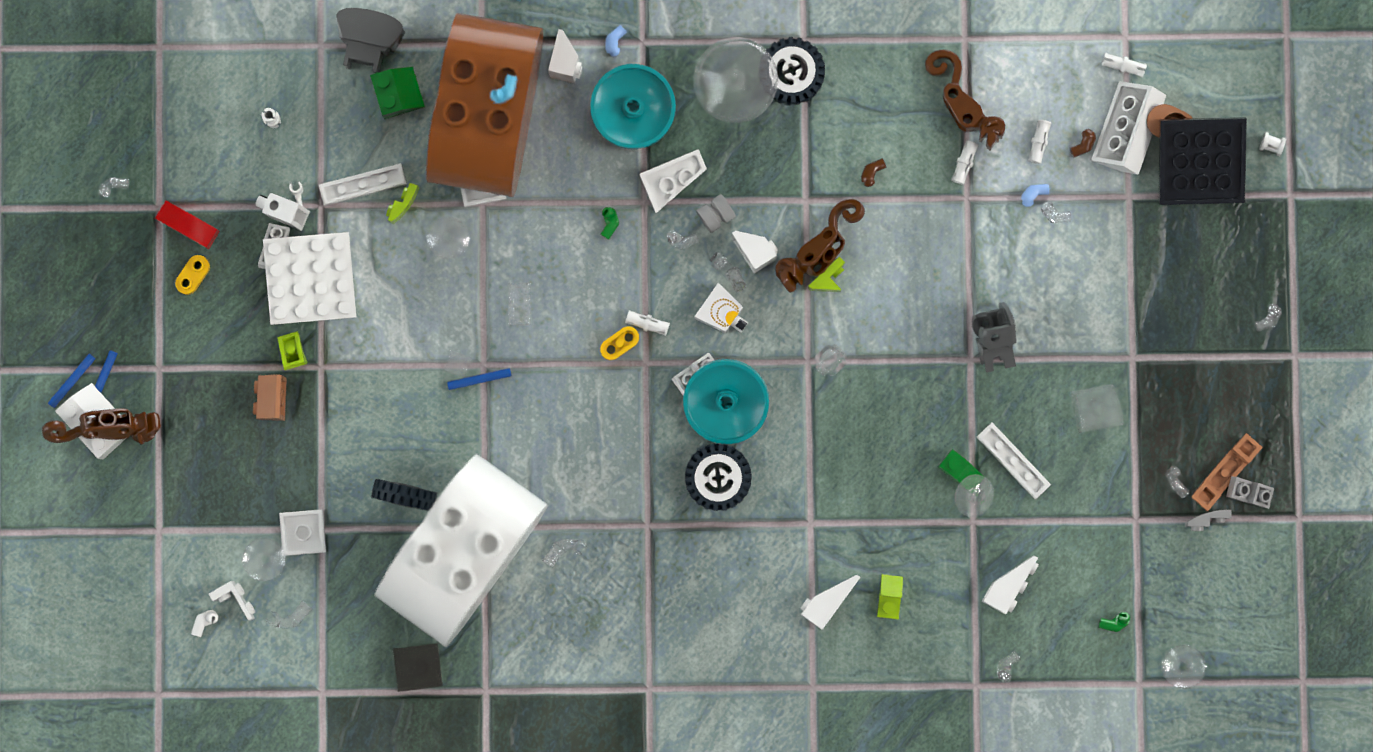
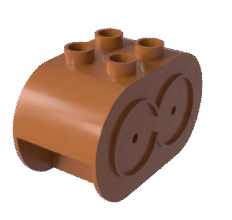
(471, 136)

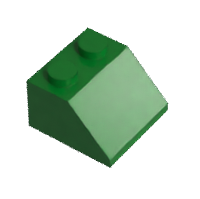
(397, 91)

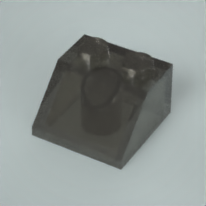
(417, 667)

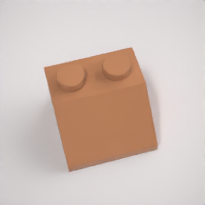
(270, 397)

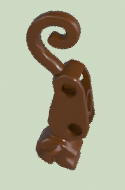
(963, 105)
(819, 249)
(106, 426)

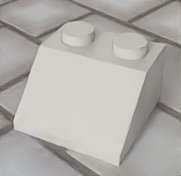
(564, 60)
(755, 250)

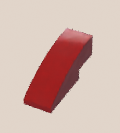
(187, 224)

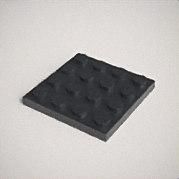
(1202, 160)

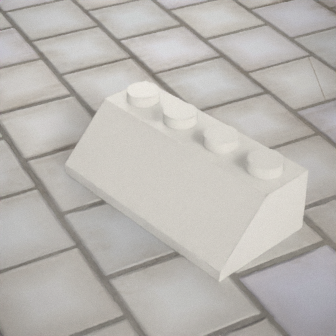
(1125, 130)

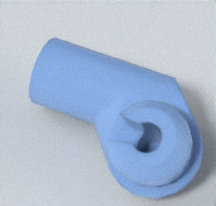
(611, 43)
(1032, 192)

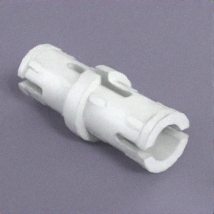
(1124, 64)
(270, 113)
(1039, 141)
(964, 162)
(647, 323)

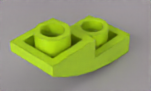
(398, 208)

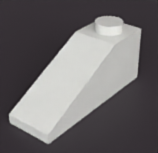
(824, 605)

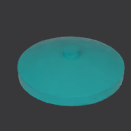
(632, 106)
(726, 401)

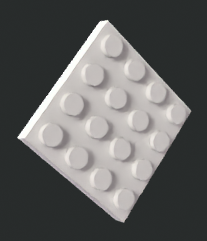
(309, 278)

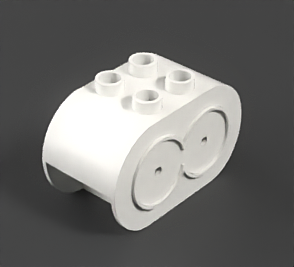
(460, 549)

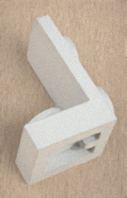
(223, 594)

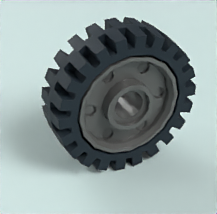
(403, 494)

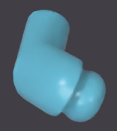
(506, 92)

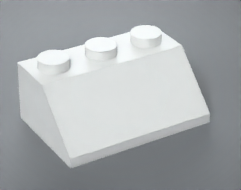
(84, 401)

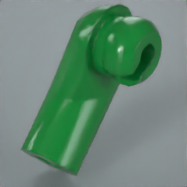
(611, 220)
(1115, 624)

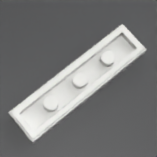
(362, 184)
(1013, 460)

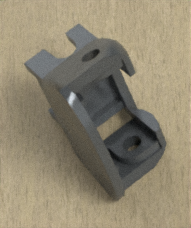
(368, 36)
(1000, 323)

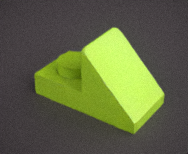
(824, 281)
(291, 351)
(890, 596)

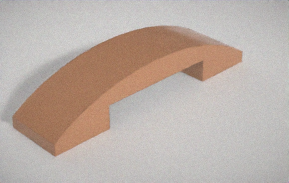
(1220, 476)

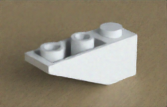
(1004, 590)

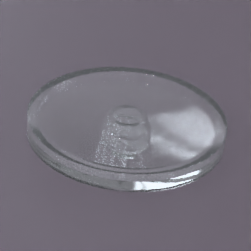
(735, 80)

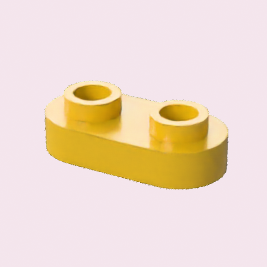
(194, 275)
(619, 343)

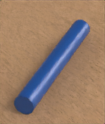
(105, 370)
(479, 379)
(71, 380)

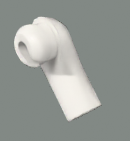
(202, 620)

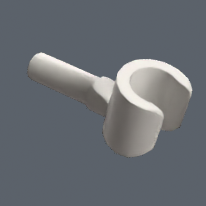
(297, 193)

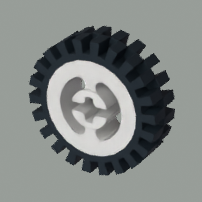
(801, 90)
(696, 479)

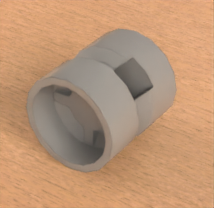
(716, 213)

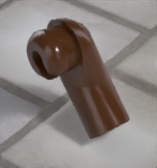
(1086, 145)
(870, 170)

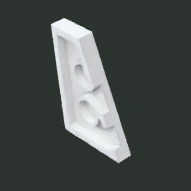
(670, 178)

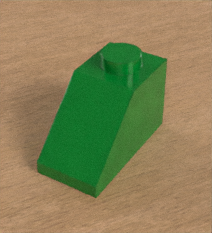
(957, 467)

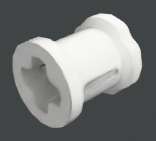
(1272, 144)

